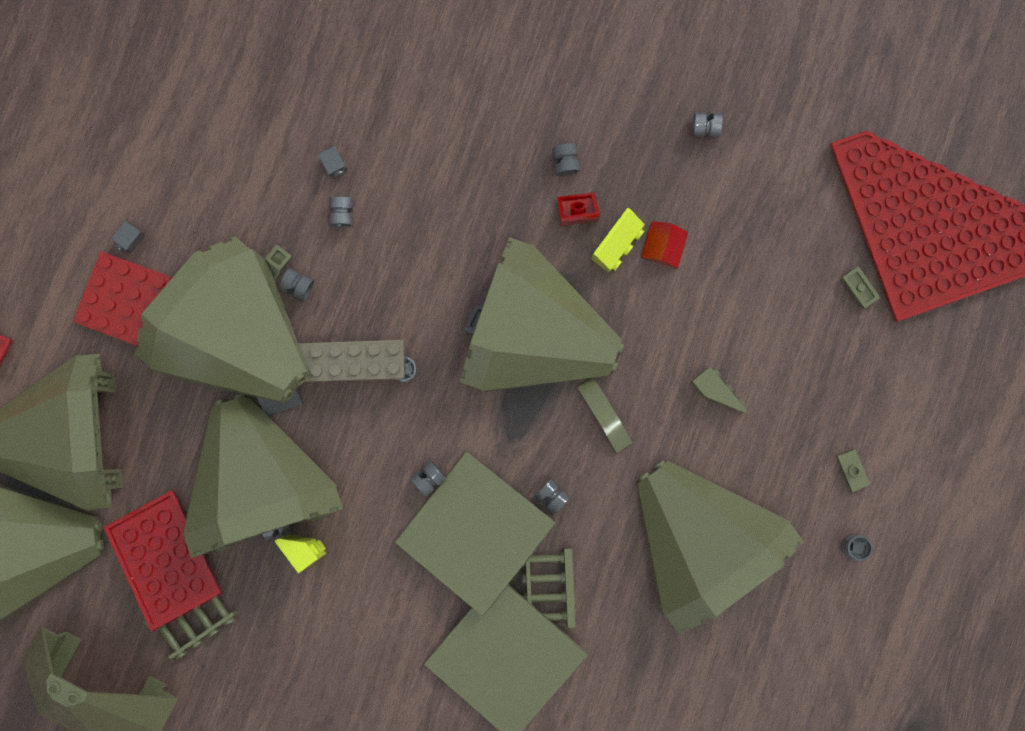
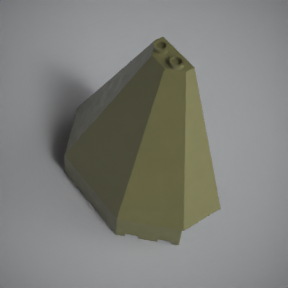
(224, 326)
(536, 328)
(55, 437)
(251, 480)
(707, 544)
(41, 546)
(83, 710)

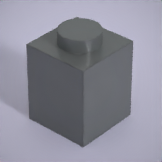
(333, 162)
(127, 237)

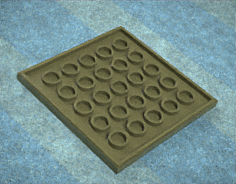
(475, 533)
(506, 661)

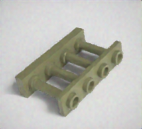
(565, 577)
(196, 640)

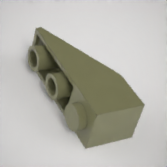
(713, 388)

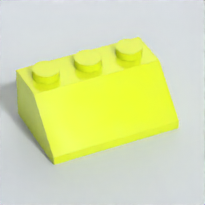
(618, 241)
(301, 550)

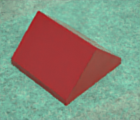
(578, 209)
(665, 244)

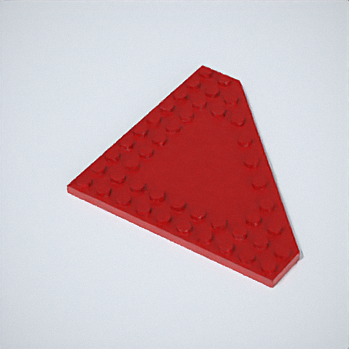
(928, 227)

